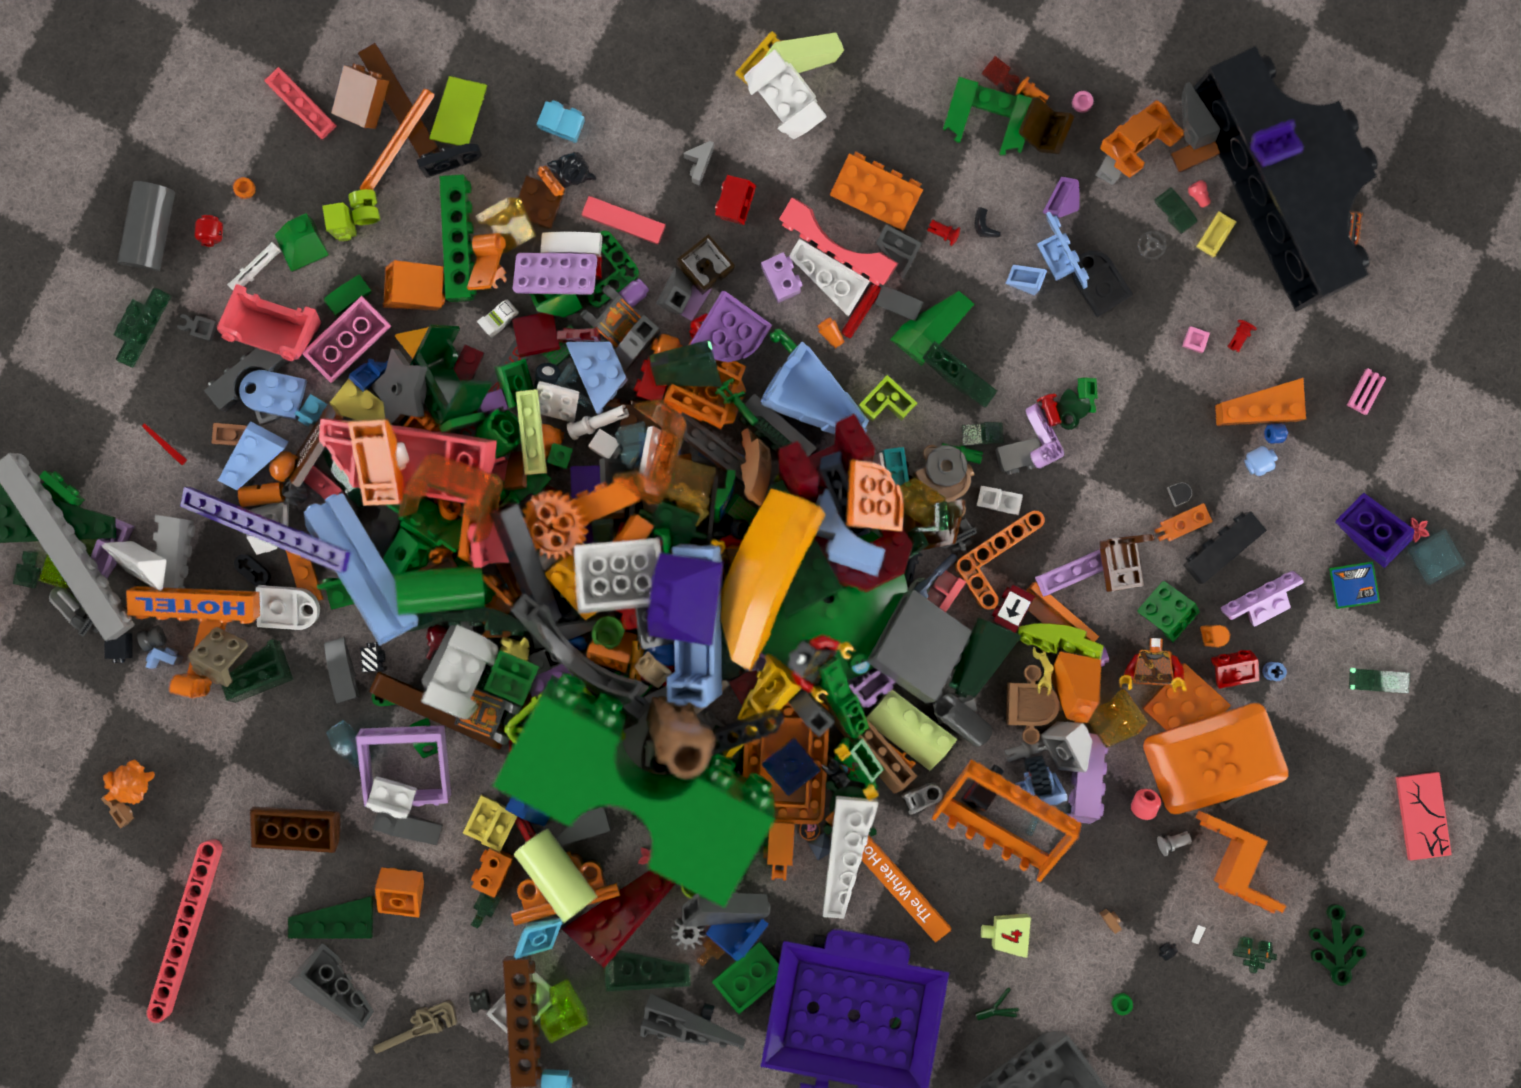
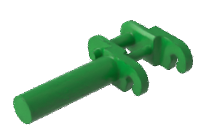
(735, 398)

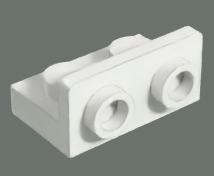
(391, 797)

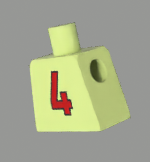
(1009, 933)

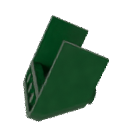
(445, 393)

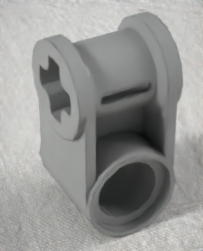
(920, 797)

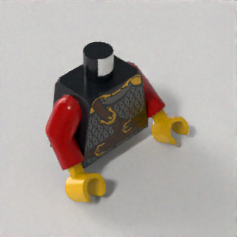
(812, 655)

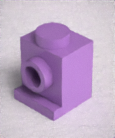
(493, 401)

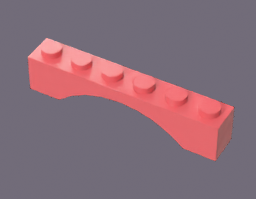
(801, 218)

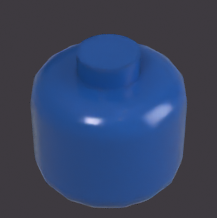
(1275, 433)

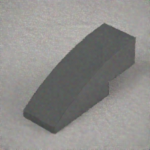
(341, 670)

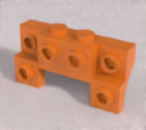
(1137, 134)

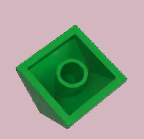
(512, 379)

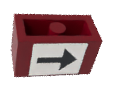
(1013, 608)

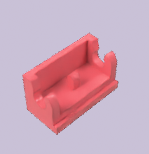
(322, 483)

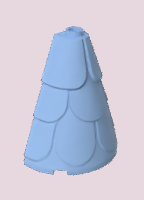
(810, 392)

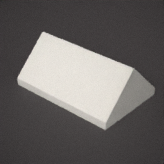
(138, 562)

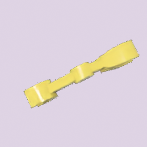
(1048, 670)

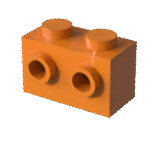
(492, 871)

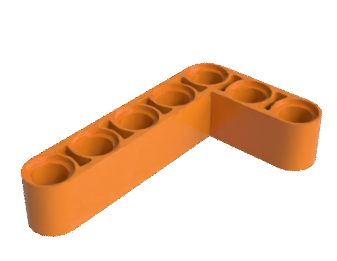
(992, 552)
(190, 683)

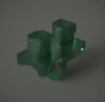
(1263, 954)

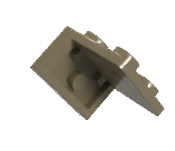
(216, 655)

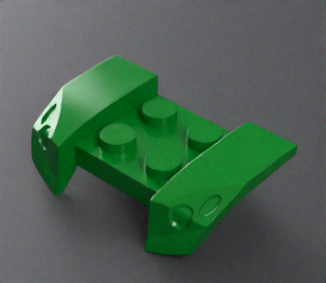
(430, 525)

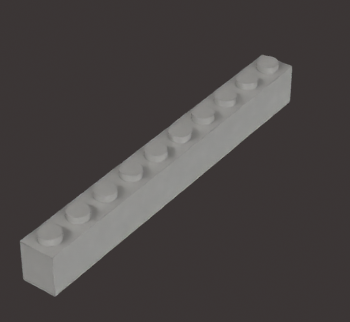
(63, 547)

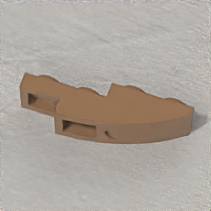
(757, 468)

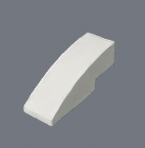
(572, 243)

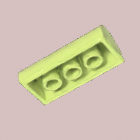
(555, 875)

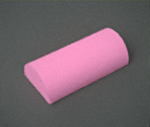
(346, 339)

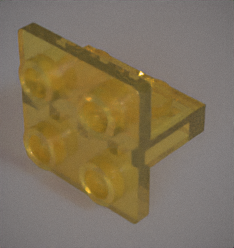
(919, 501)

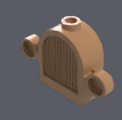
(950, 493)
(1029, 707)

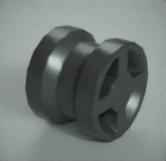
(479, 1000)

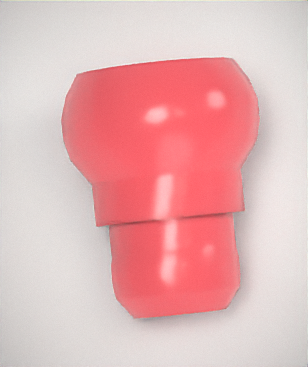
(1199, 192)

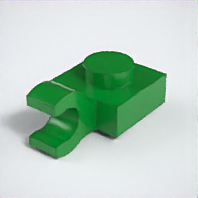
(1088, 389)

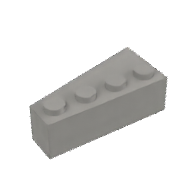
(174, 545)

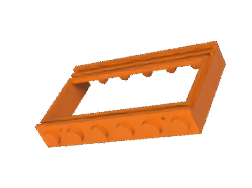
(996, 834)

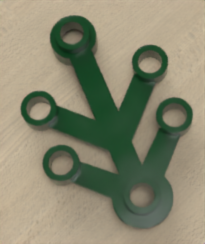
(1338, 947)

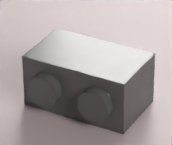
(1017, 456)

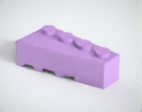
(1089, 786)

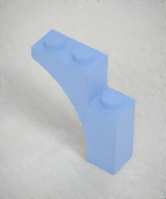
(843, 544)

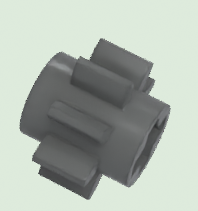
(294, 494)

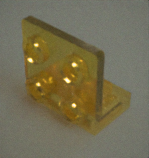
(509, 220)
(691, 483)
(1117, 719)

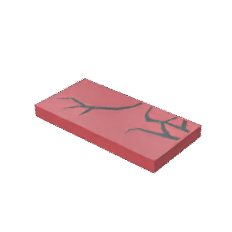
(1423, 816)

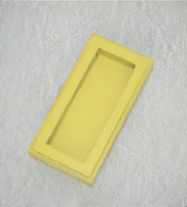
(1216, 234)

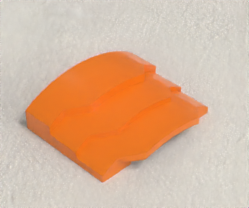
(702, 401)

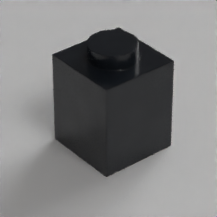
(119, 648)

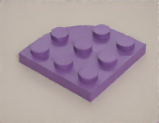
(732, 329)

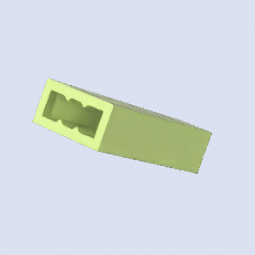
(809, 51)

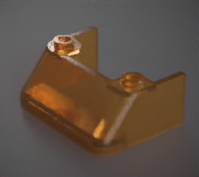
(474, 485)
(654, 487)

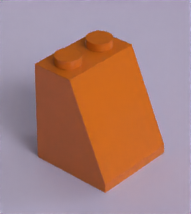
(413, 286)
(1077, 685)

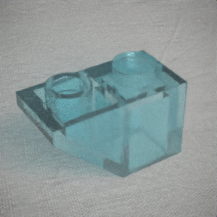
(632, 439)
(343, 741)

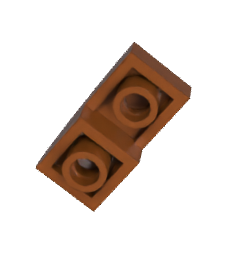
(515, 476)

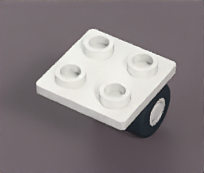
(553, 399)

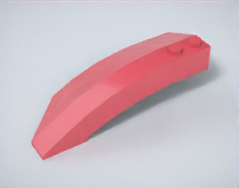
(419, 444)

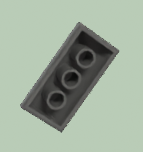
(146, 226)

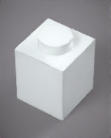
(605, 445)

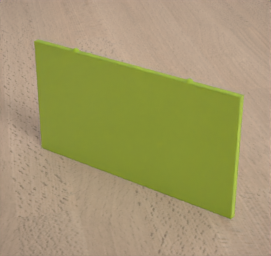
(458, 111)

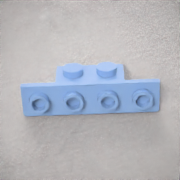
(1058, 254)

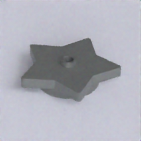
(401, 388)

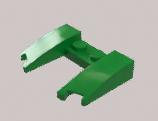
(970, 94)

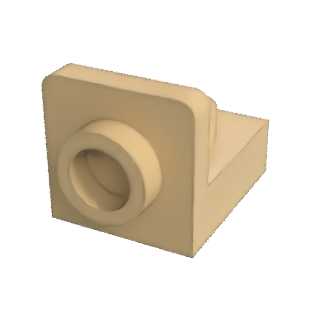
(652, 670)

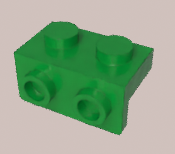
(59, 489)

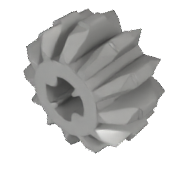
(688, 939)

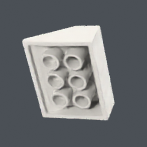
(615, 574)

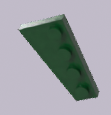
(338, 921)

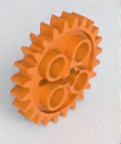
(554, 524)

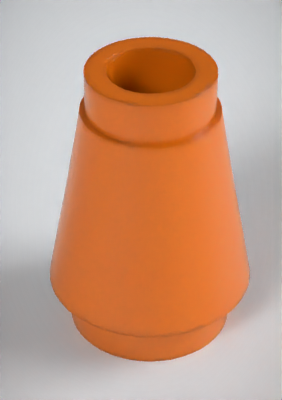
(831, 332)

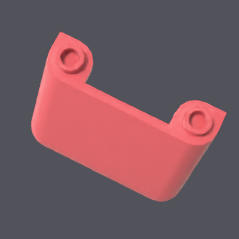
(268, 324)

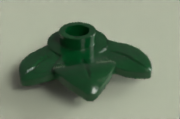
(1072, 406)

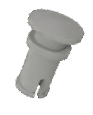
(1170, 843)

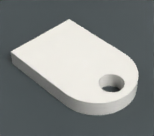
(285, 607)

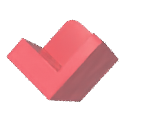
(945, 590)

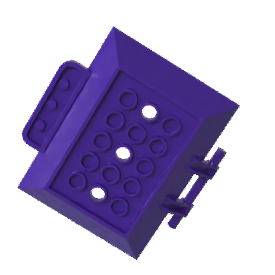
(860, 975)

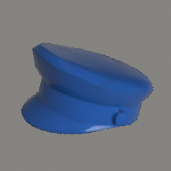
(664, 654)

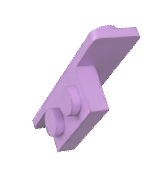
(1264, 601)

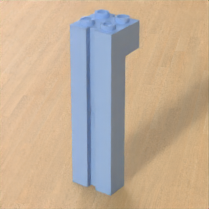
(366, 575)
(697, 665)

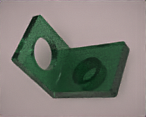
(942, 518)

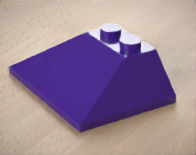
(684, 598)

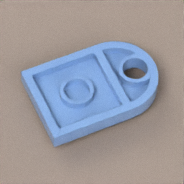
(274, 393)

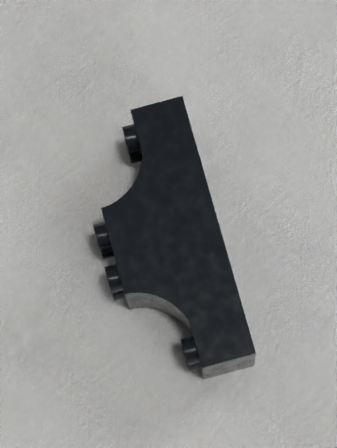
(1299, 201)

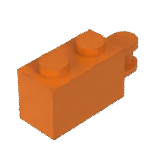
(779, 848)

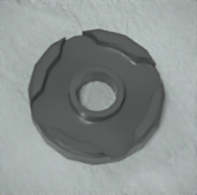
(958, 462)

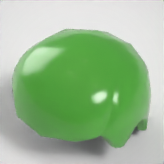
(608, 632)

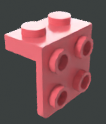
(488, 550)

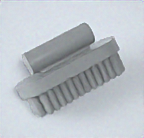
(65, 603)

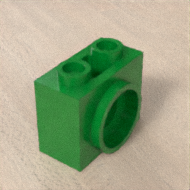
(407, 553)

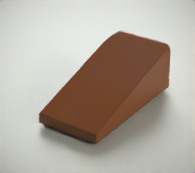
(1188, 157)

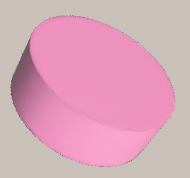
(1082, 101)

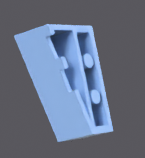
(250, 455)

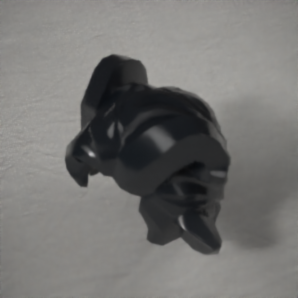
(571, 169)

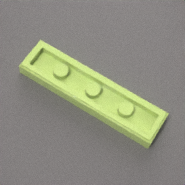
(531, 432)

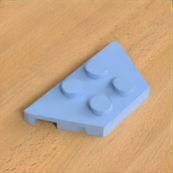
(599, 370)

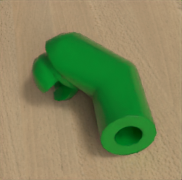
(787, 342)

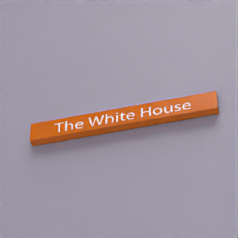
(902, 889)

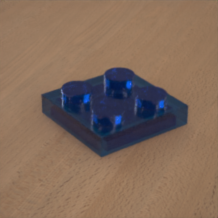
(791, 766)

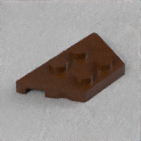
(944, 537)

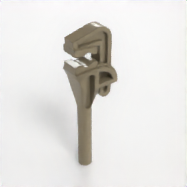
(425, 1022)

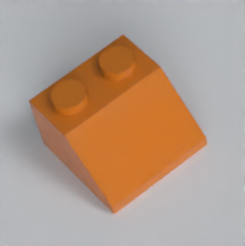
(399, 892)

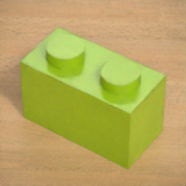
(339, 221)

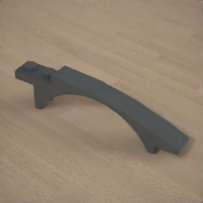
(599, 680)

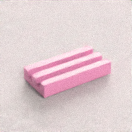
(1375, 376)

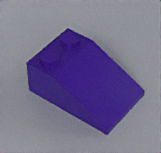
(1375, 529)

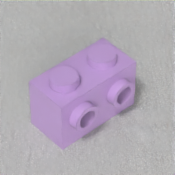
(781, 277)

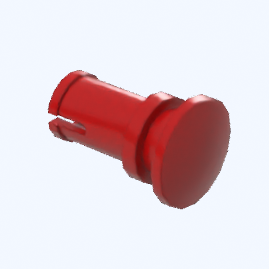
(944, 231)
(1241, 335)
(1050, 409)

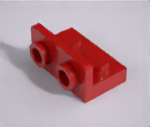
(1236, 668)

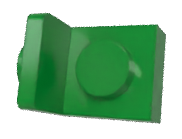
(559, 455)

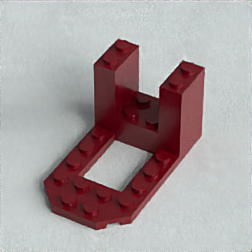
(805, 481)

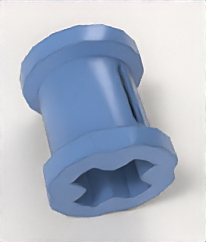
(1277, 666)

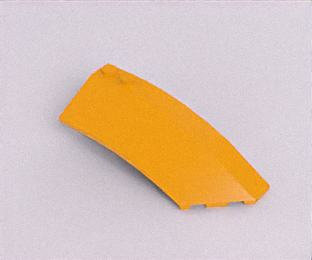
(764, 572)

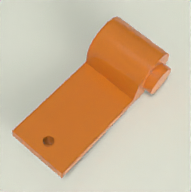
(488, 251)

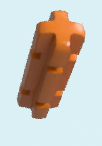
(551, 182)

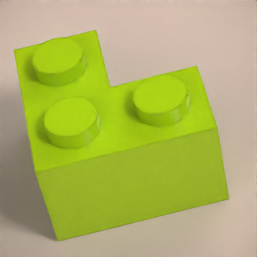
(887, 395)

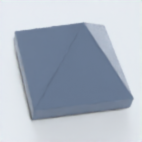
(820, 845)

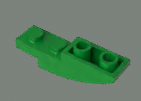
(841, 699)

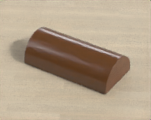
(294, 829)

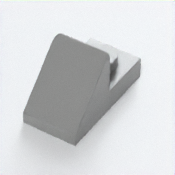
(700, 155)

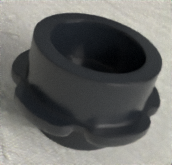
(1168, 951)

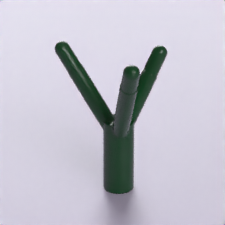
(999, 1012)

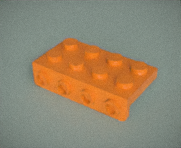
(876, 190)

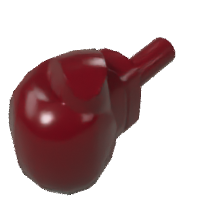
(435, 636)

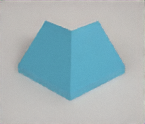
(538, 936)

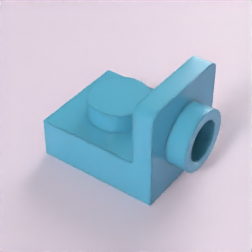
(311, 410)

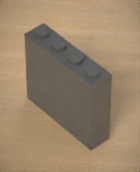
(920, 646)

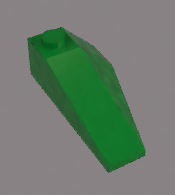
(931, 326)

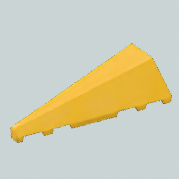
(771, 691)

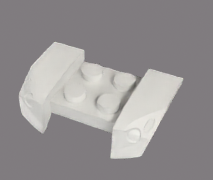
(785, 94)
(460, 673)

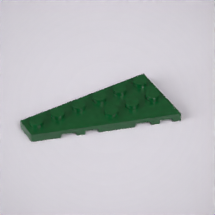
(86, 523)
(813, 578)

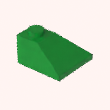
(301, 242)
(556, 304)

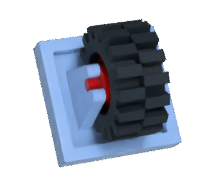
(1041, 782)

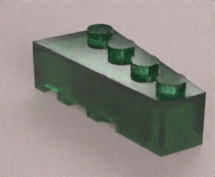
(643, 971)

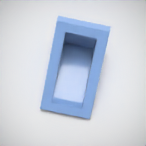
(1026, 278)

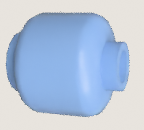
(1260, 461)

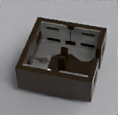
(700, 256)

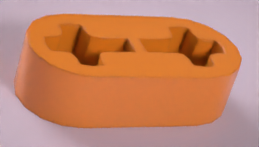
(446, 513)

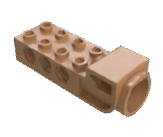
(679, 736)

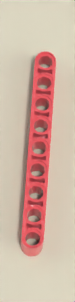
(177, 937)

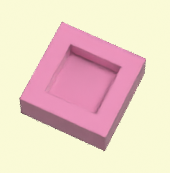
(1196, 339)

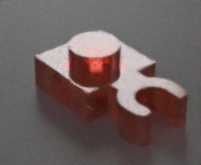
(998, 72)

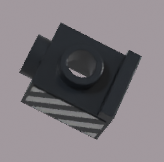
(372, 658)

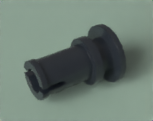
(910, 568)

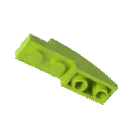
(1053, 636)

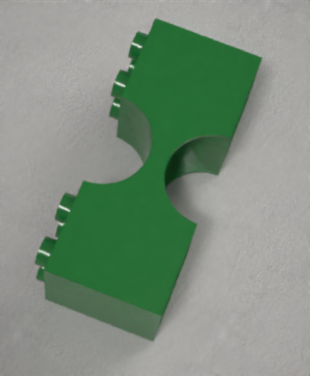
(576, 760)

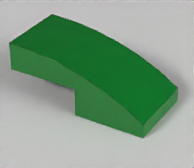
(346, 295)

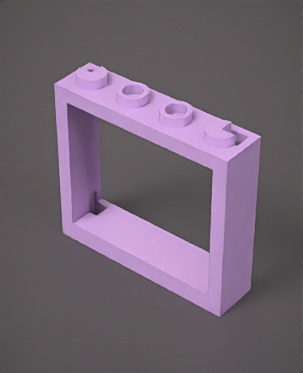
(405, 735)

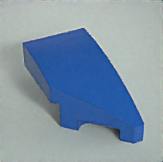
(367, 374)

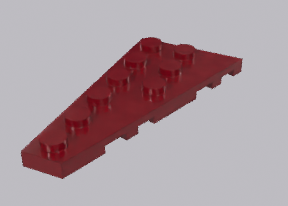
(614, 920)

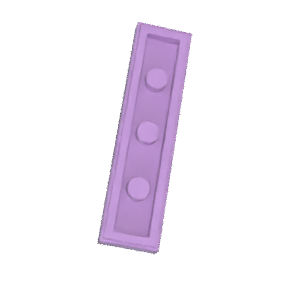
(1070, 573)

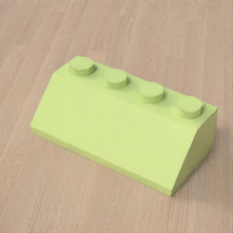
(911, 729)

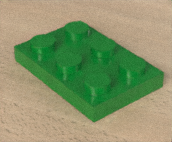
(748, 977)

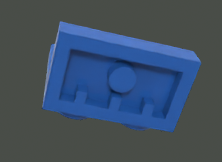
(736, 937)

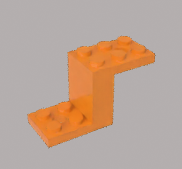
(1240, 863)

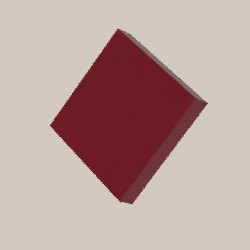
(535, 334)

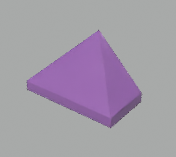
(1064, 198)

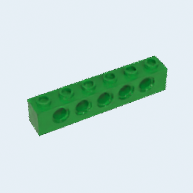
(449, 187)

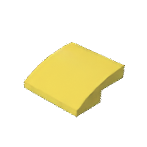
(490, 823)

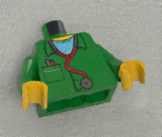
(859, 764)

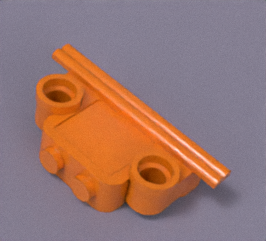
(538, 907)

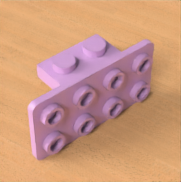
(555, 273)

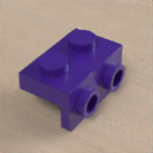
(1276, 143)

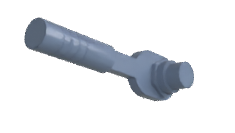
(925, 584)

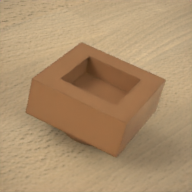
(1111, 920)

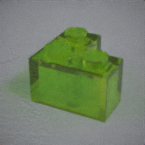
(567, 1012)

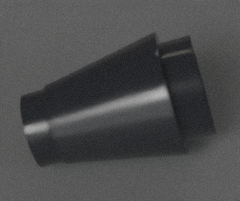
(736, 528)

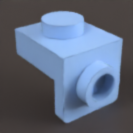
(167, 655)

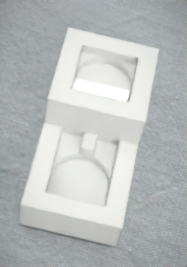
(999, 500)

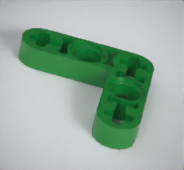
(618, 275)

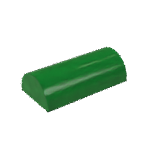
(439, 590)

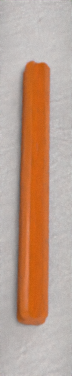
(397, 140)

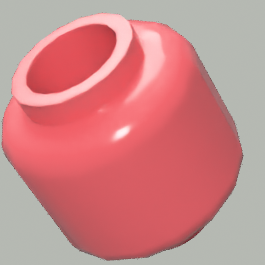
(1145, 804)

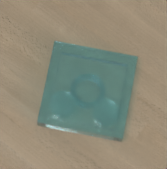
(1436, 557)

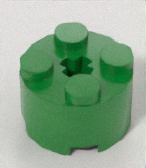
(502, 428)

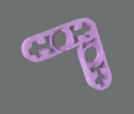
(1051, 447)

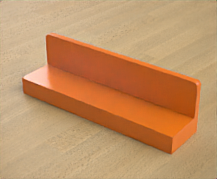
(1051, 611)

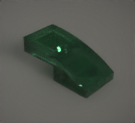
(1176, 209)

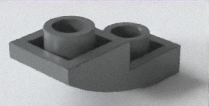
(899, 303)

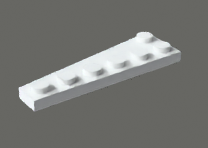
(849, 837)

